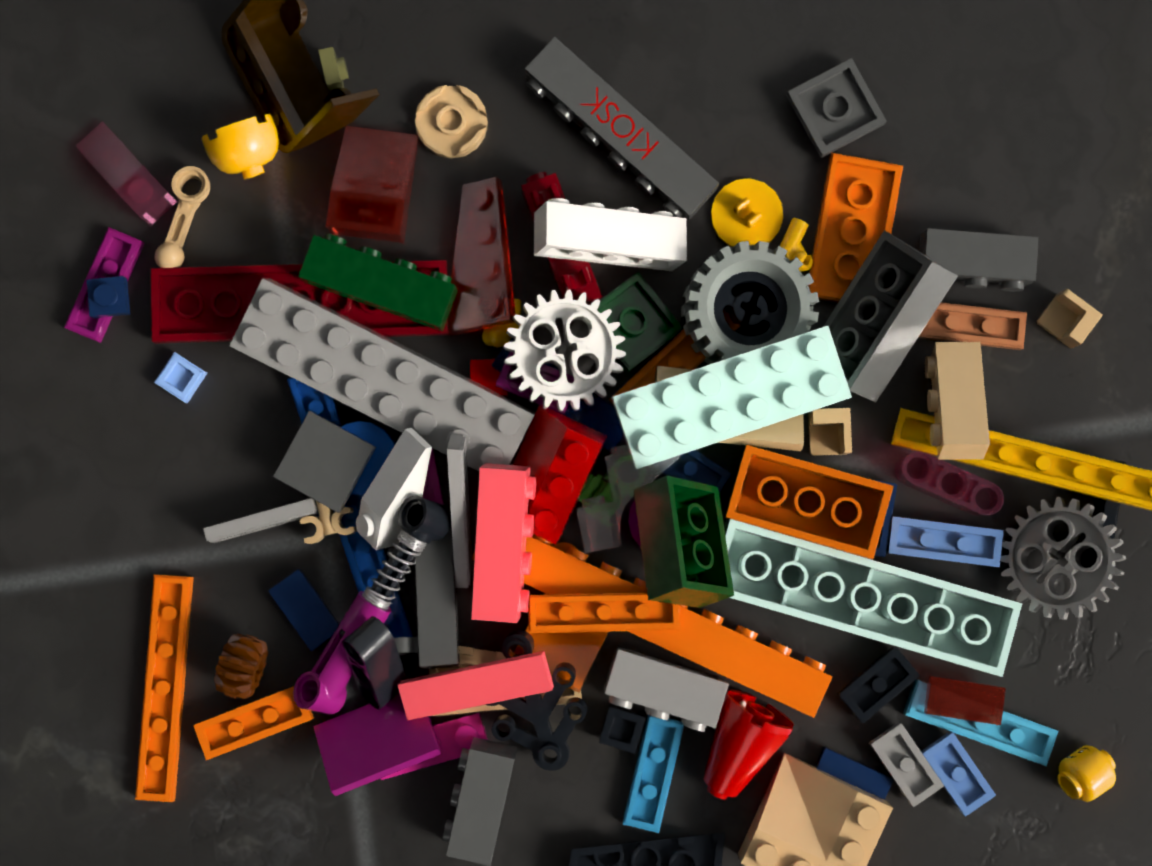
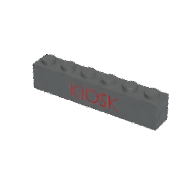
(620, 130)

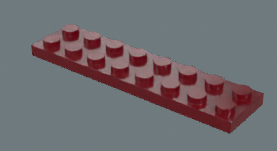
(212, 301)

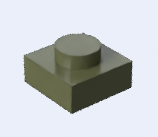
(333, 68)

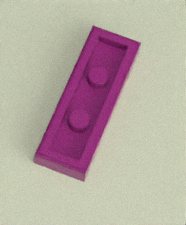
(114, 258)

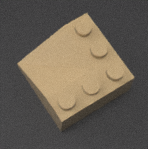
(813, 820)

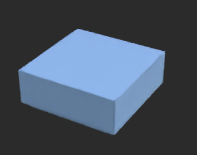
(180, 377)

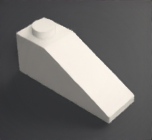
(396, 481)

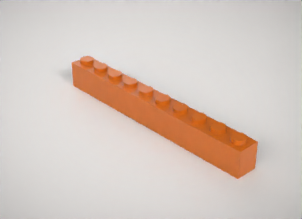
(701, 636)

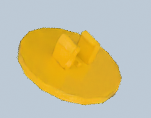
(746, 212)

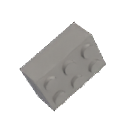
(665, 689)

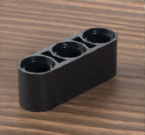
(374, 662)

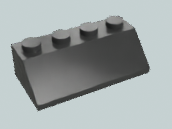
(885, 312)

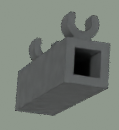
(436, 608)

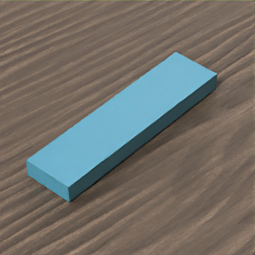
(1013, 736)

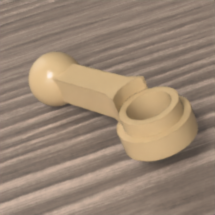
(171, 253)

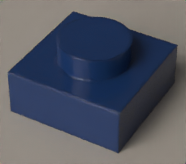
(108, 297)

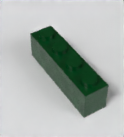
(377, 282)

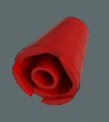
(743, 743)

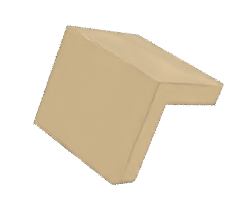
(1069, 318)
(830, 431)

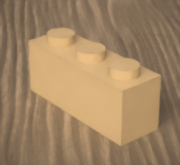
(957, 401)

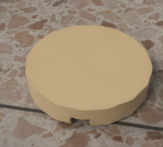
(451, 121)

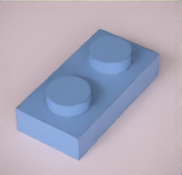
(958, 773)

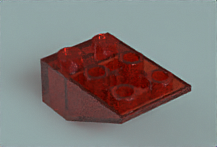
(372, 184)

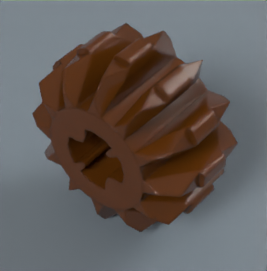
(241, 666)

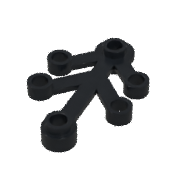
(538, 711)

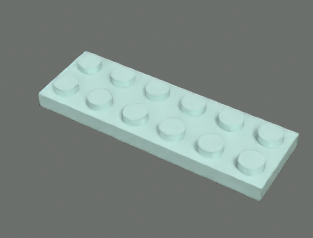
(731, 397)

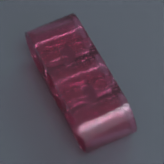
(966, 489)

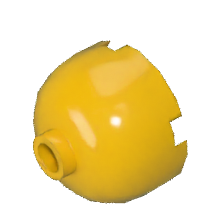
(243, 146)

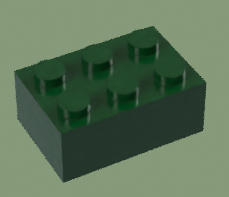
(683, 542)

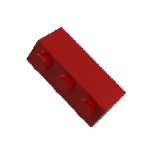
(561, 460)

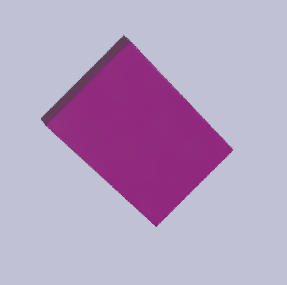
(373, 744)

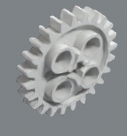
(598, 345)

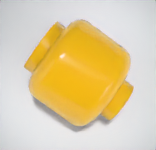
(1087, 773)

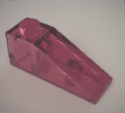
(126, 174)

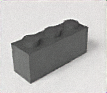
(984, 257)
(479, 800)

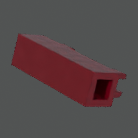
(566, 273)

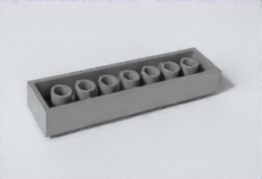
(378, 375)

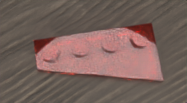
(481, 261)

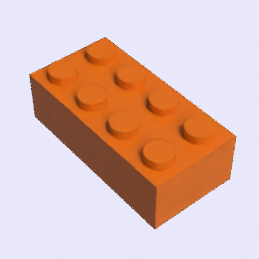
(809, 502)

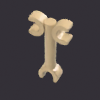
(327, 523)

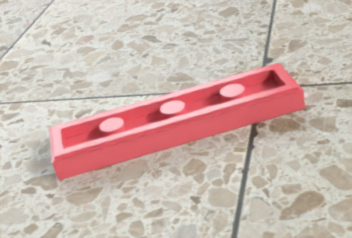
(475, 685)

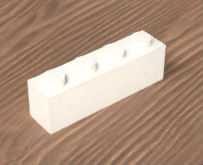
(610, 235)

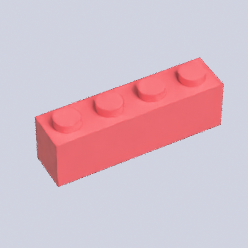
(501, 542)

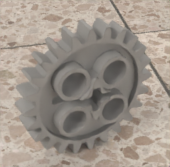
(1086, 583)

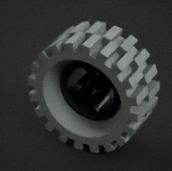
(752, 266)

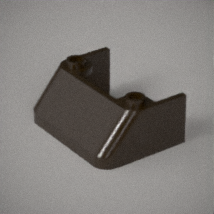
(282, 76)

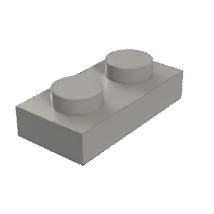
(906, 764)

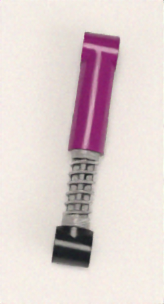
(325, 686)

